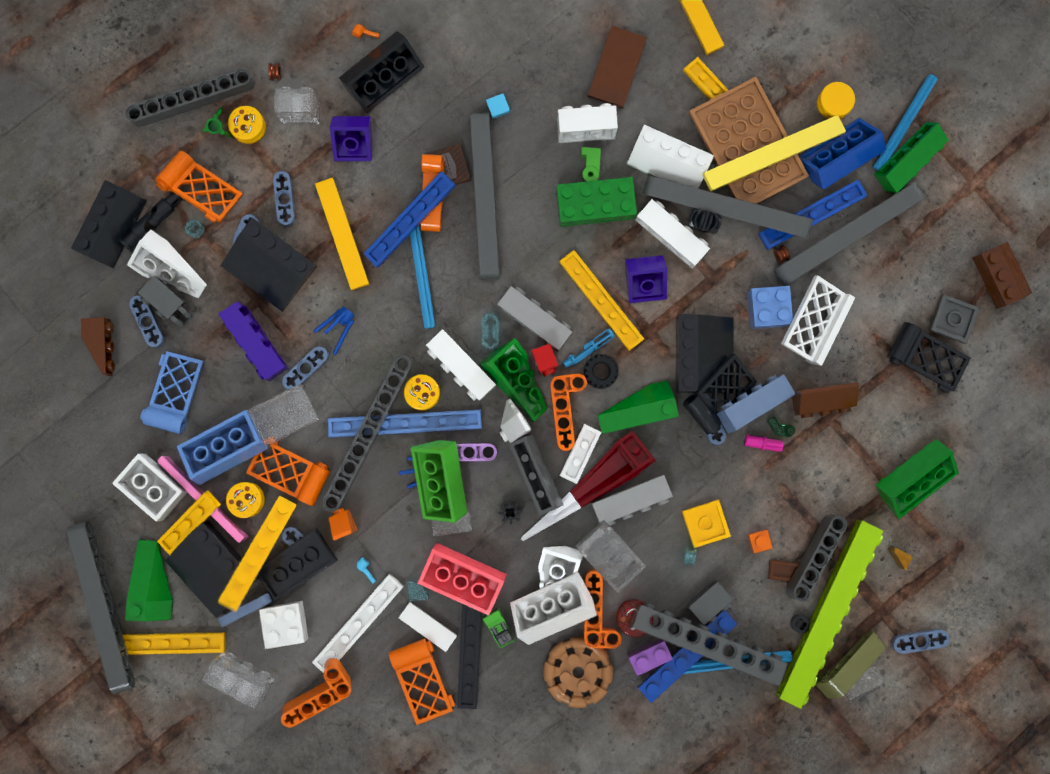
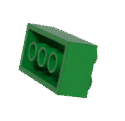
(596, 201)

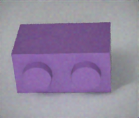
(649, 656)

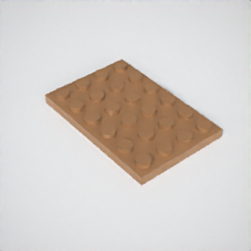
(739, 125)

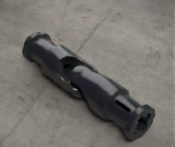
(159, 212)

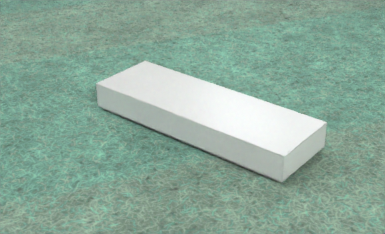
(580, 453)
(428, 626)

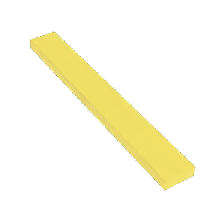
(774, 153)

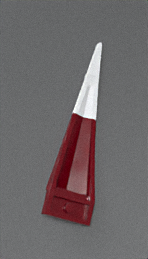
(615, 468)

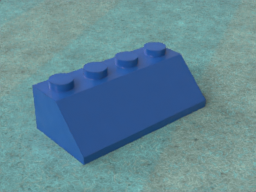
(843, 154)

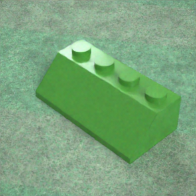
(439, 481)

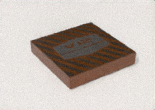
(454, 163)

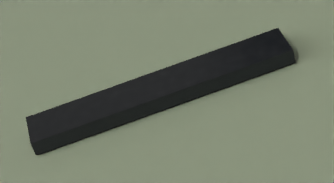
(469, 658)

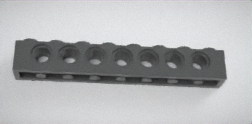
(772, 672)

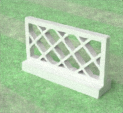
(827, 328)

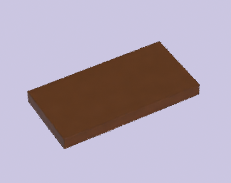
(617, 67)

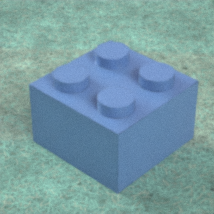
(770, 307)

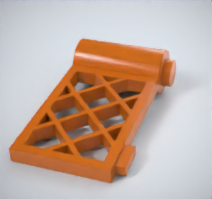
(176, 175)
(310, 484)
(413, 656)

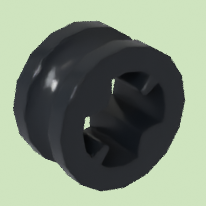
(806, 623)

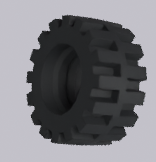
(601, 359)

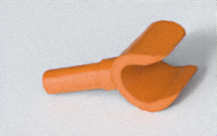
(358, 30)

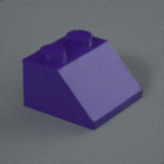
(351, 138)
(646, 279)

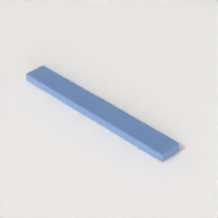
(408, 423)

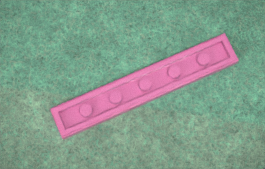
(195, 491)

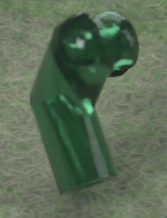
(781, 430)

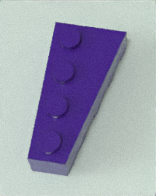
(253, 340)

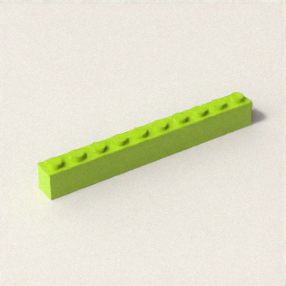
(829, 613)

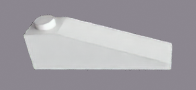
(158, 258)
(513, 423)
(557, 564)

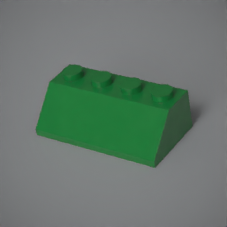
(918, 478)

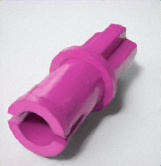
(763, 443)

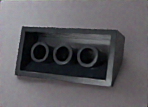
(382, 71)
(108, 221)

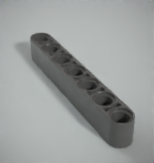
(181, 95)

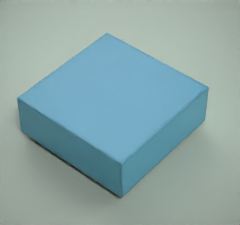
(498, 106)

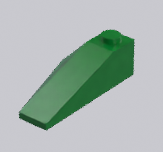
(512, 374)
(645, 406)
(148, 588)

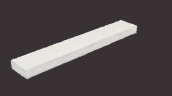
(359, 621)

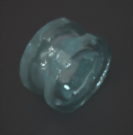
(190, 224)
(689, 556)

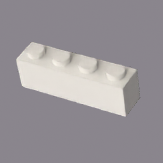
(672, 233)
(461, 365)

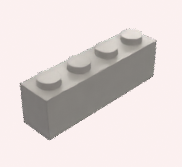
(534, 318)
(632, 499)

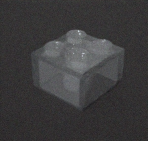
(297, 105)

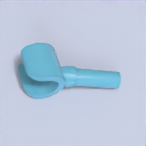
(362, 566)

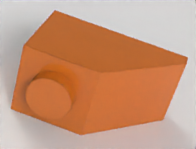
(342, 523)

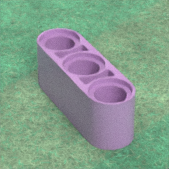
(478, 448)

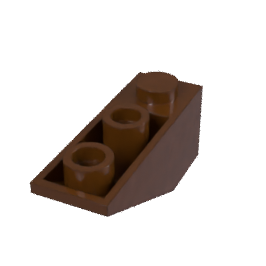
(97, 338)

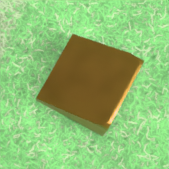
(901, 558)

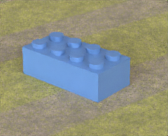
(221, 448)

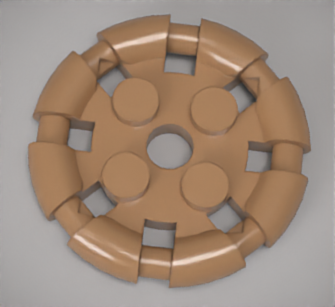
(573, 683)

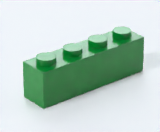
(911, 157)

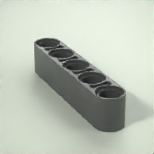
(824, 553)

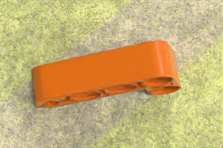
(431, 167)
(565, 413)
(596, 627)
(295, 711)

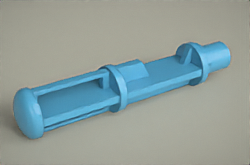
(589, 348)

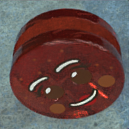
(624, 616)

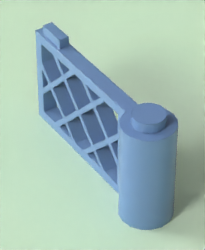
(165, 417)

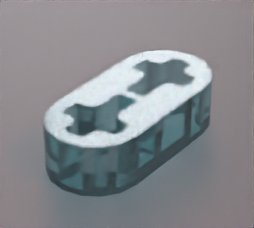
(485, 331)

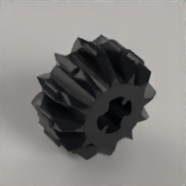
(705, 221)

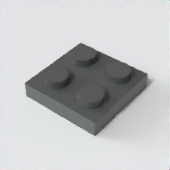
(954, 319)

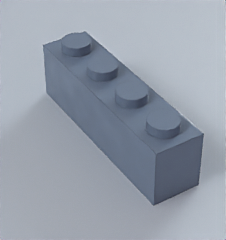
(756, 403)

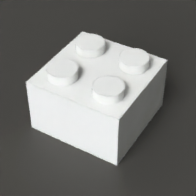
(283, 624)

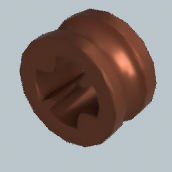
(274, 71)
(781, 254)

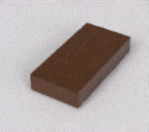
(782, 570)

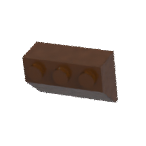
(1002, 275)
(825, 399)

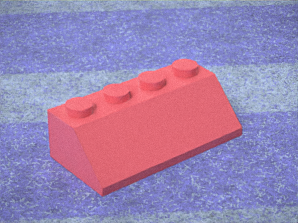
(462, 578)

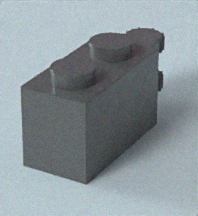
(164, 300)

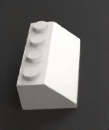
(669, 158)
(552, 609)

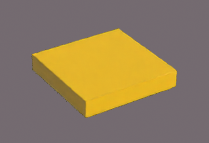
(706, 523)

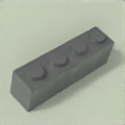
(536, 474)

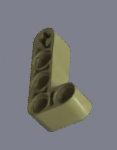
(851, 667)

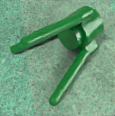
(215, 126)

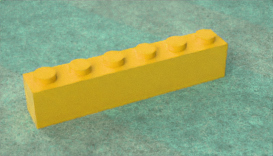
(257, 554)

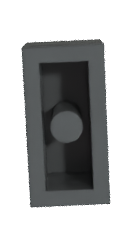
(710, 602)

